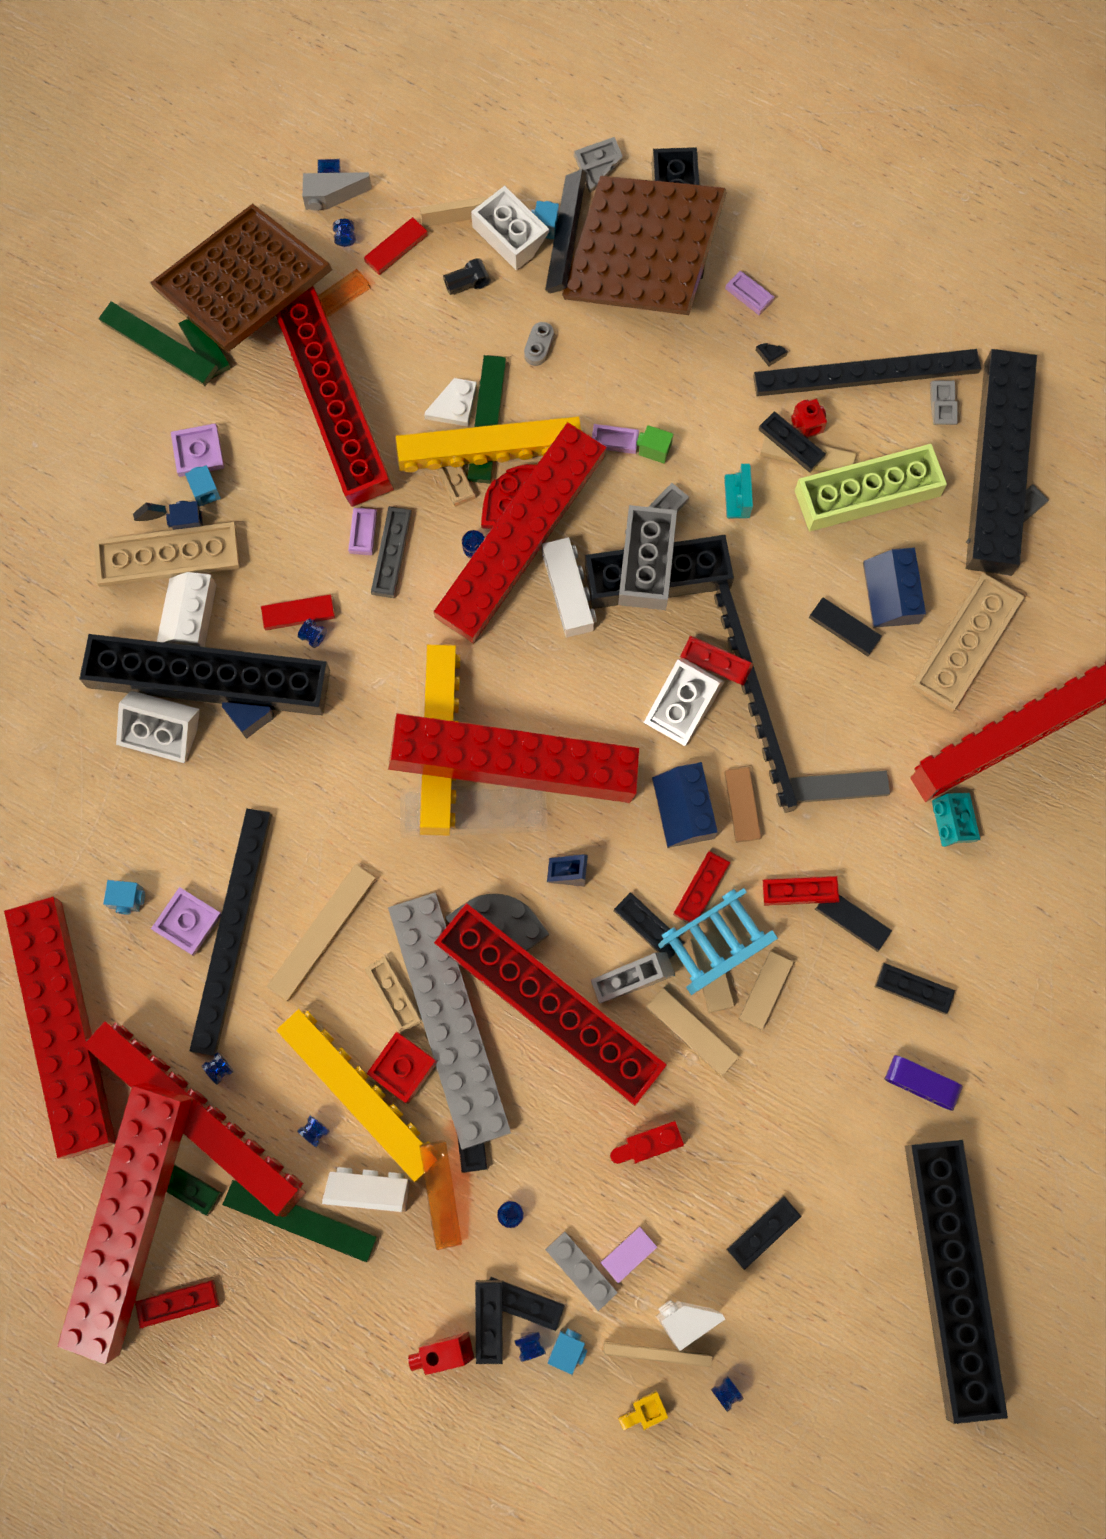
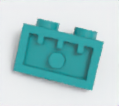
(739, 493)
(955, 819)

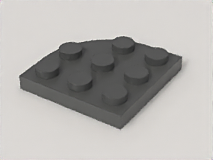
(510, 917)

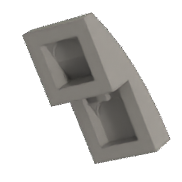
(943, 402)

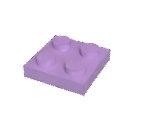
(197, 448)
(186, 921)

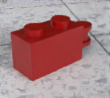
(648, 1144)

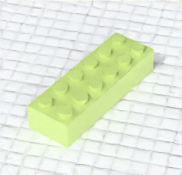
(870, 487)

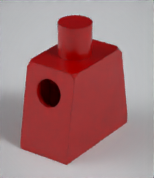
(451, 1351)

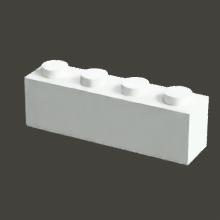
(568, 588)

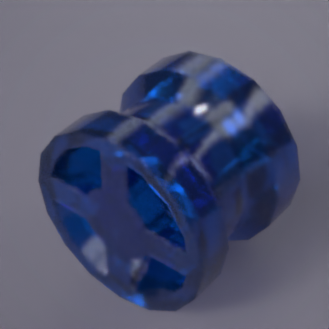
(344, 232)
(471, 539)
(312, 633)
(217, 1068)
(313, 1131)
(511, 1211)
(529, 1346)
(727, 1394)

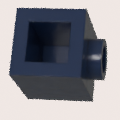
(184, 515)

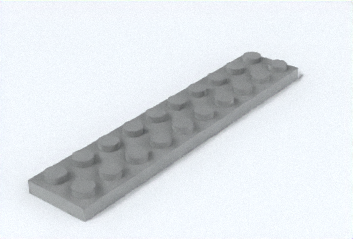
(449, 1023)

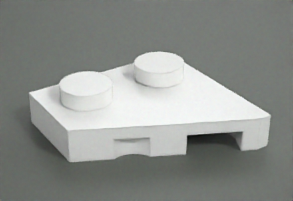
(453, 403)

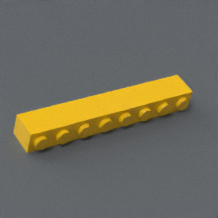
(478, 444)
(439, 704)
(354, 1091)

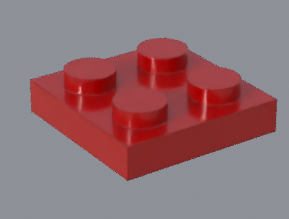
(402, 1067)

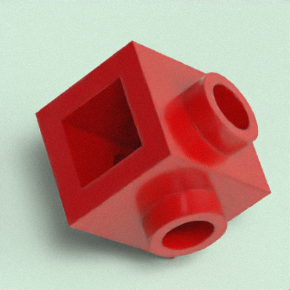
(809, 418)

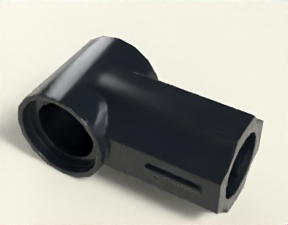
(472, 275)

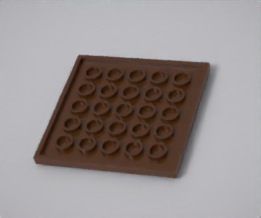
(645, 244)
(240, 277)

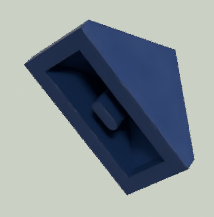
(248, 717)
(568, 870)

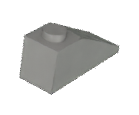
(331, 189)
(633, 977)

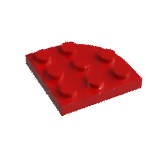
(502, 492)

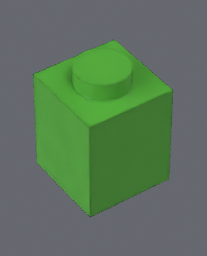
(655, 444)

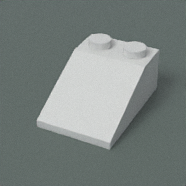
(683, 701)

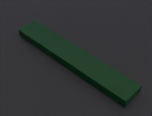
(158, 343)
(488, 408)
(305, 1224)

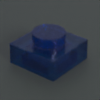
(329, 166)

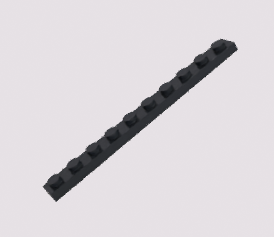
(866, 372)
(757, 705)
(230, 933)

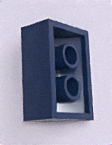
(894, 588)
(685, 805)

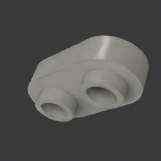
(540, 342)

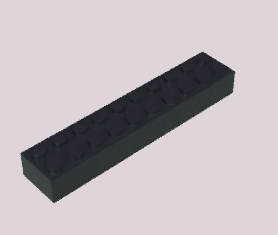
(1001, 462)
(205, 674)
(955, 1282)

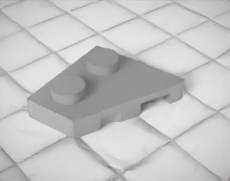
(598, 160)

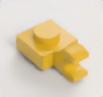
(647, 1411)

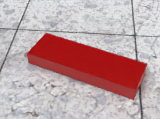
(395, 246)
(297, 612)
(716, 660)
(701, 887)
(800, 890)
(177, 1304)

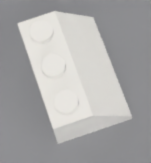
(509, 227)
(187, 609)
(156, 726)
(367, 1190)
(687, 1321)

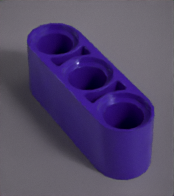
(923, 1082)

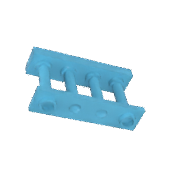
(719, 965)

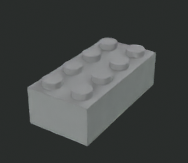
(647, 557)

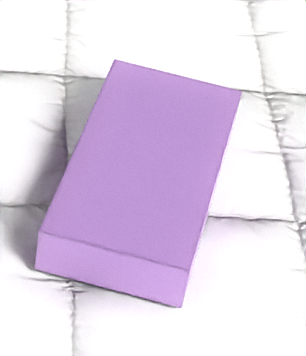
(749, 292)
(616, 438)
(362, 531)
(628, 1254)

